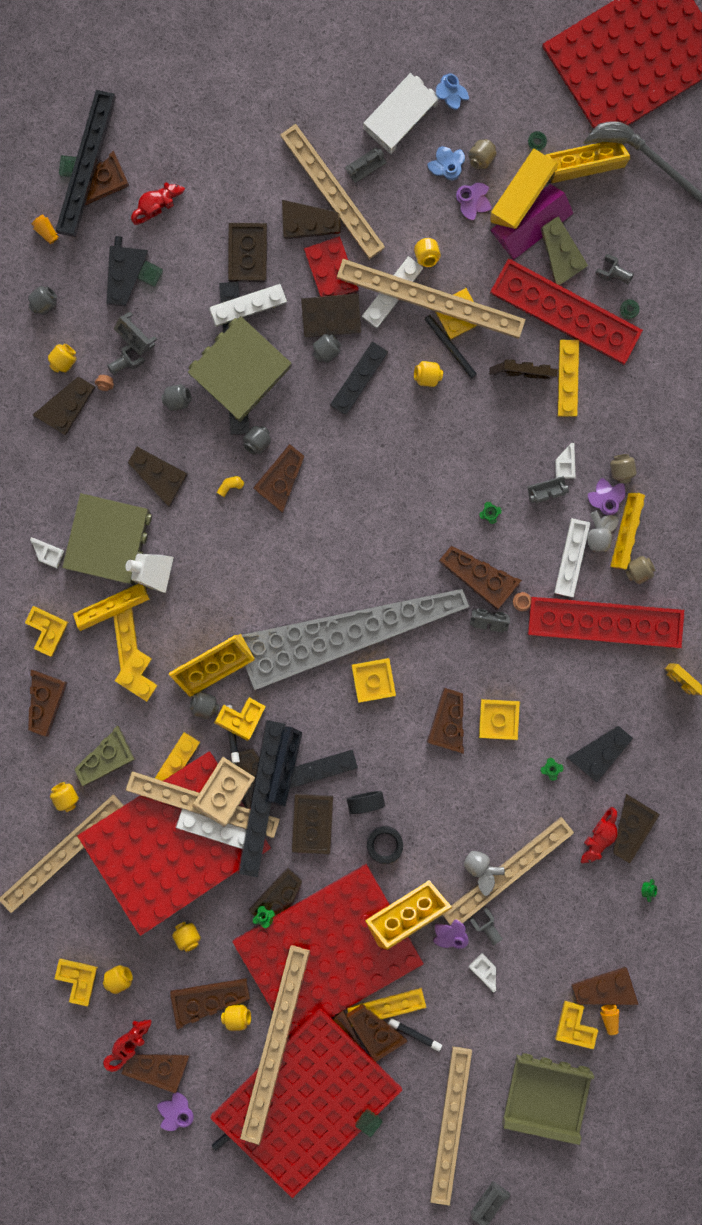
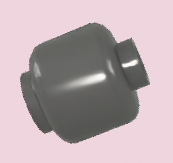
(42, 300)
(326, 348)
(176, 397)
(257, 440)
(203, 705)

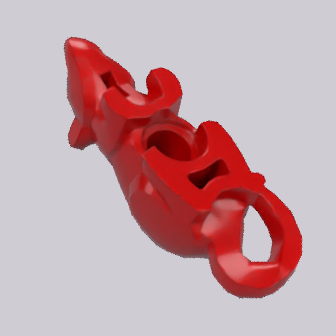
(153, 201)
(604, 835)
(125, 1045)

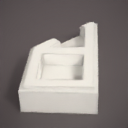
(566, 463)
(47, 553)
(485, 971)

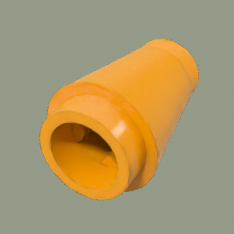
(45, 229)
(610, 1017)

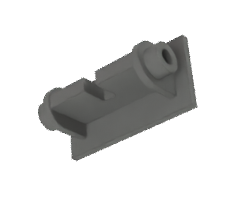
(366, 164)
(542, 491)
(481, 617)

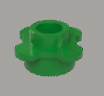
(485, 513)
(552, 774)
(649, 890)
(267, 921)

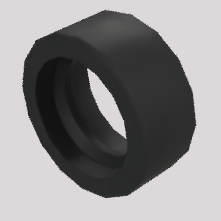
(365, 802)
(399, 844)

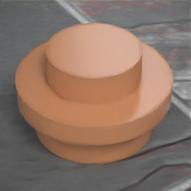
(104, 382)
(522, 601)

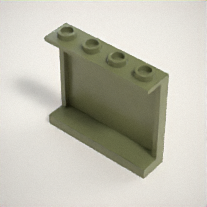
(239, 368)
(106, 537)
(547, 1098)

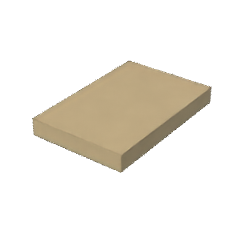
(223, 792)

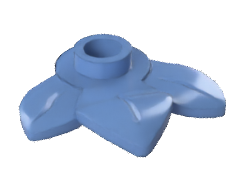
(451, 91)
(446, 160)

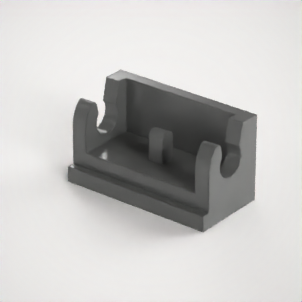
(133, 335)
(489, 1204)

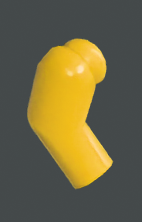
(228, 483)

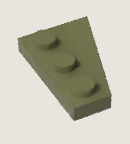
(562, 251)
(106, 758)

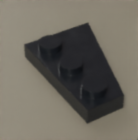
(122, 273)
(601, 753)

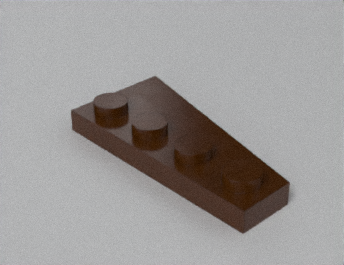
(482, 578)
(205, 1000)

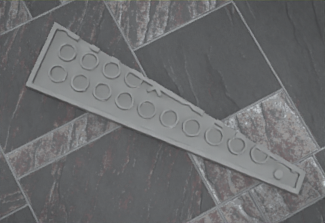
(307, 644)

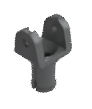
(615, 272)
(124, 361)
(488, 928)

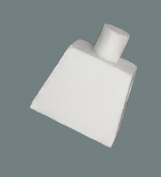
(151, 570)

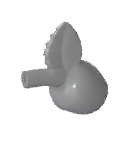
(601, 537)
(478, 866)

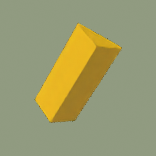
(588, 160)
(523, 190)
(213, 665)
(407, 915)

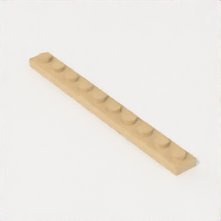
(430, 298)
(275, 1045)

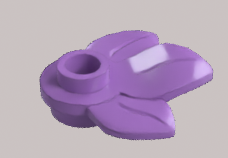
(475, 202)
(607, 494)
(451, 935)
(172, 1112)

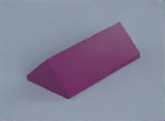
(546, 207)

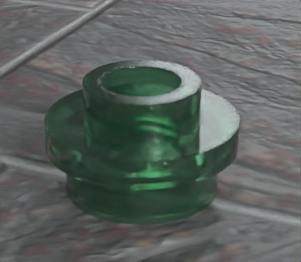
(537, 135)
(625, 313)

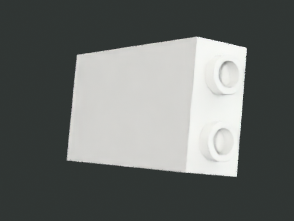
(400, 112)

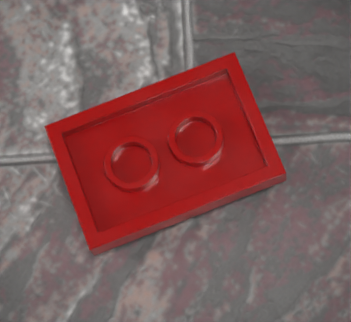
(325, 263)

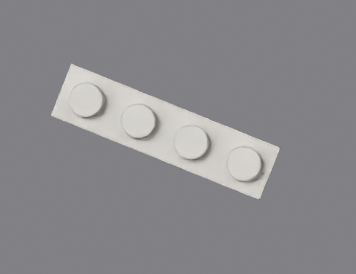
(384, 304)
(247, 305)
(572, 557)
(210, 829)

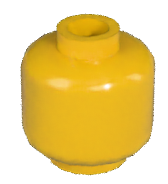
(427, 252)
(62, 358)
(428, 373)
(64, 797)
(186, 936)
(117, 979)
(236, 1017)

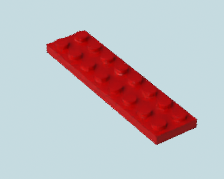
(566, 311)
(606, 622)

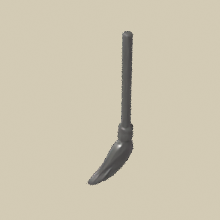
(621, 133)

